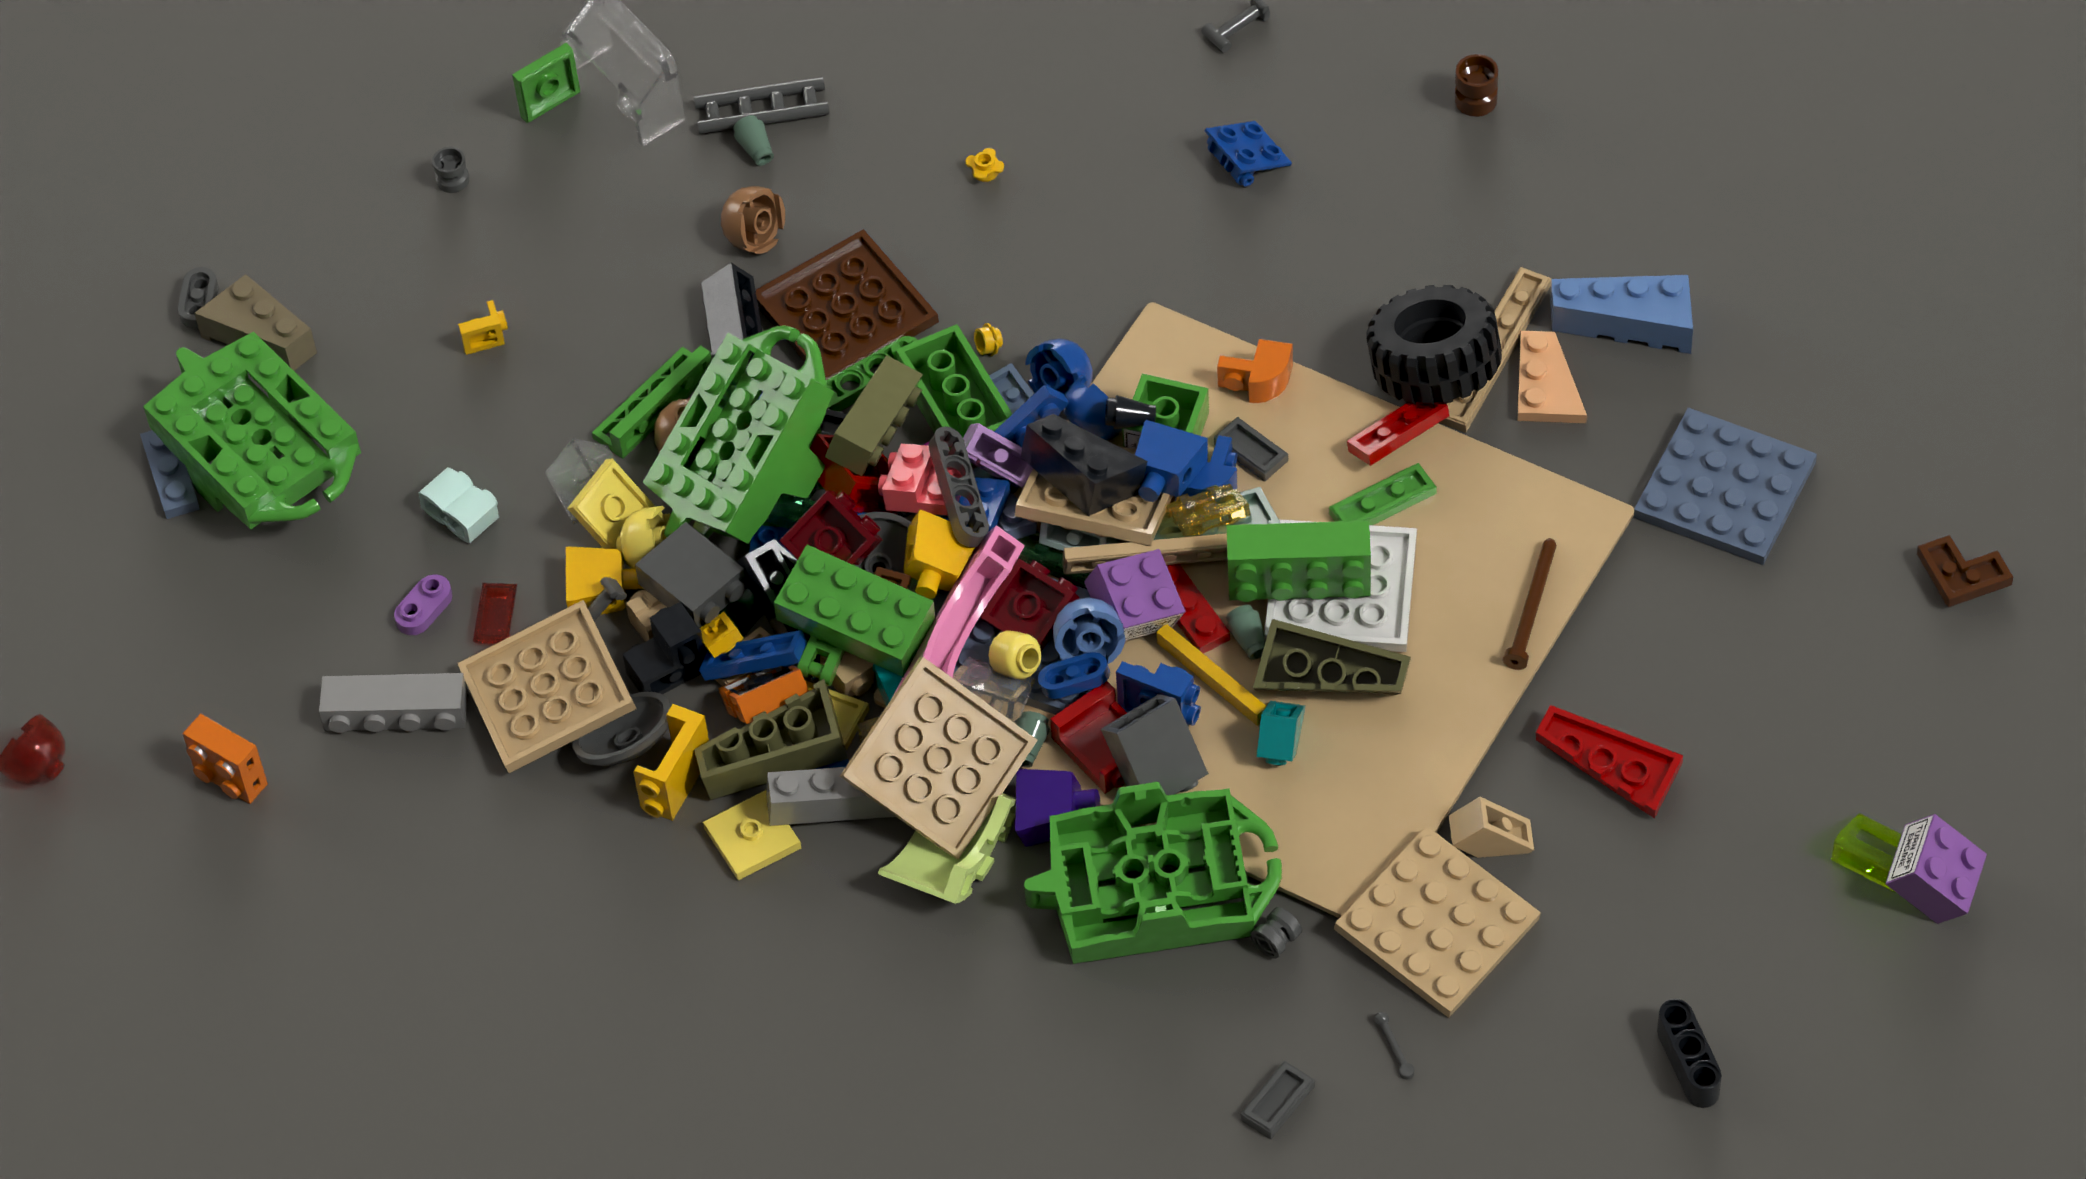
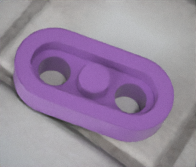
(425, 603)

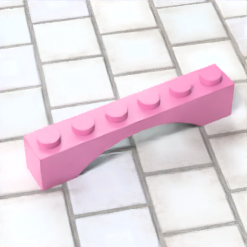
(967, 599)

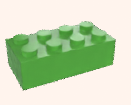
(953, 383)
(1299, 560)
(854, 610)

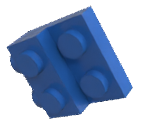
(1139, 685)

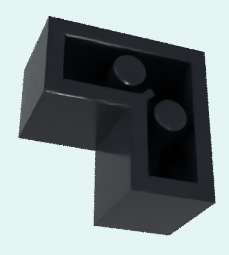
(668, 657)

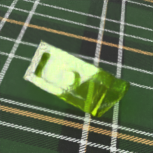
(1862, 856)

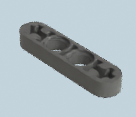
(953, 486)

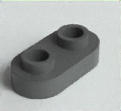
(193, 297)

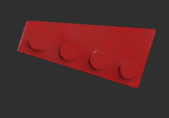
(1615, 759)

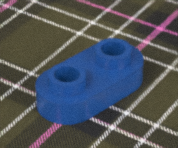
(1074, 675)

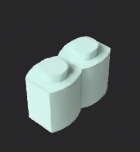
(459, 504)

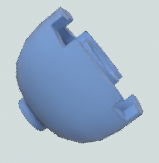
(1088, 627)

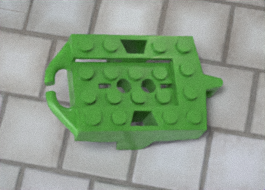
(227, 419)
(747, 442)
(1189, 833)

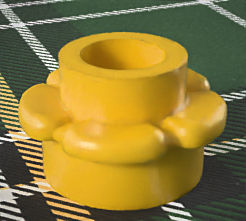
(988, 339)

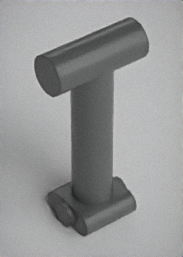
(1219, 36)
(611, 591)

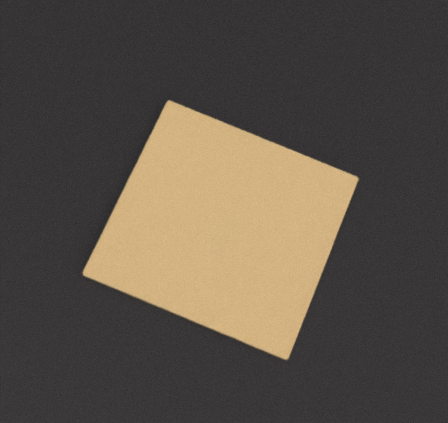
(1367, 762)

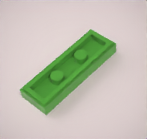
(1386, 497)

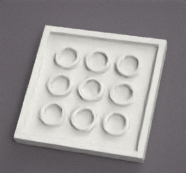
(1370, 620)

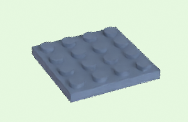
(1725, 486)

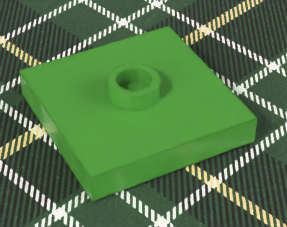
(546, 83)

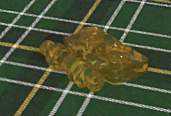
(1208, 509)

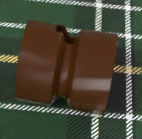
(1476, 85)

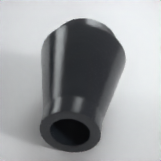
(1127, 413)

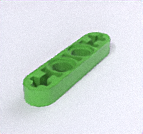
(860, 373)

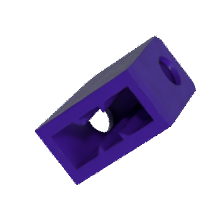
(1043, 795)

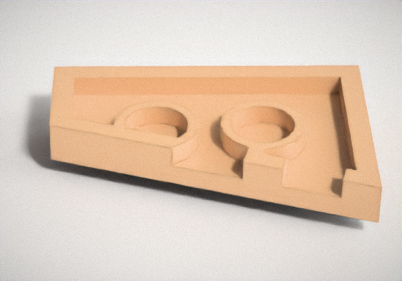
(1546, 382)

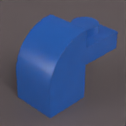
(1219, 471)

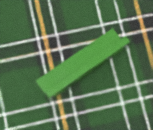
(635, 426)

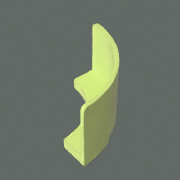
(941, 875)

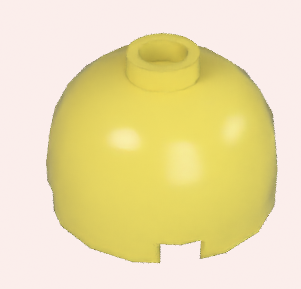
(642, 533)

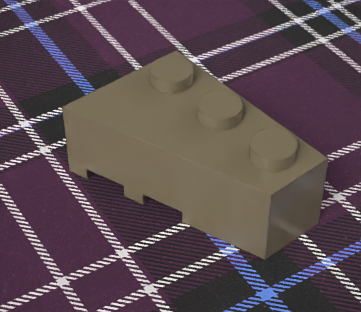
(250, 308)

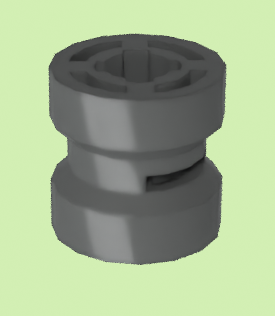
(450, 169)
(1276, 932)

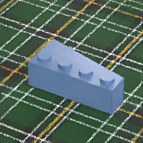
(1625, 308)

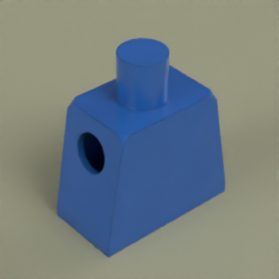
(1172, 459)

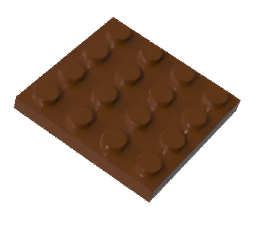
(847, 302)

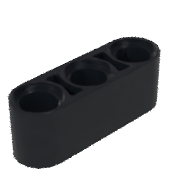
(1693, 1068)

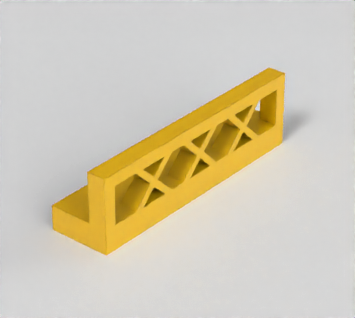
(1210, 673)

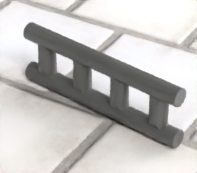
(774, 92)

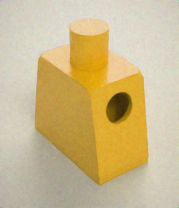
(933, 554)
(587, 567)

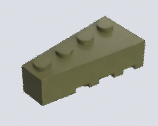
(875, 416)
(1322, 662)
(790, 738)

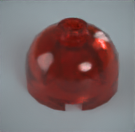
(35, 753)

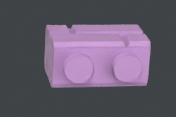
(996, 455)

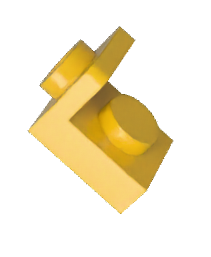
(484, 332)
(720, 635)

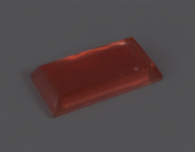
(494, 613)

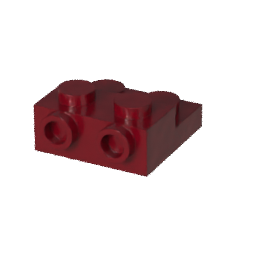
(834, 529)
(1029, 601)

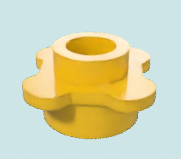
(985, 165)

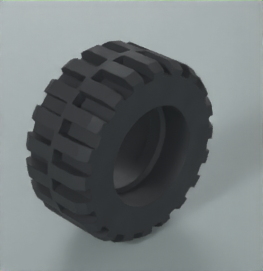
(1434, 344)

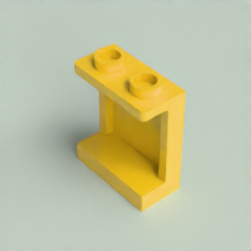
(666, 788)

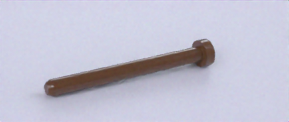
(1516, 657)

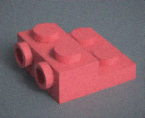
(913, 482)

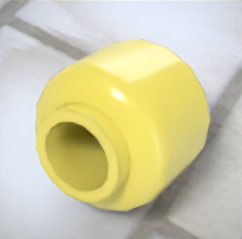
(1014, 654)

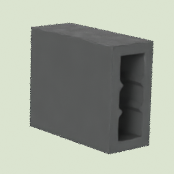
(691, 572)
(1155, 746)

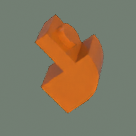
(1262, 377)

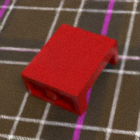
(1080, 735)

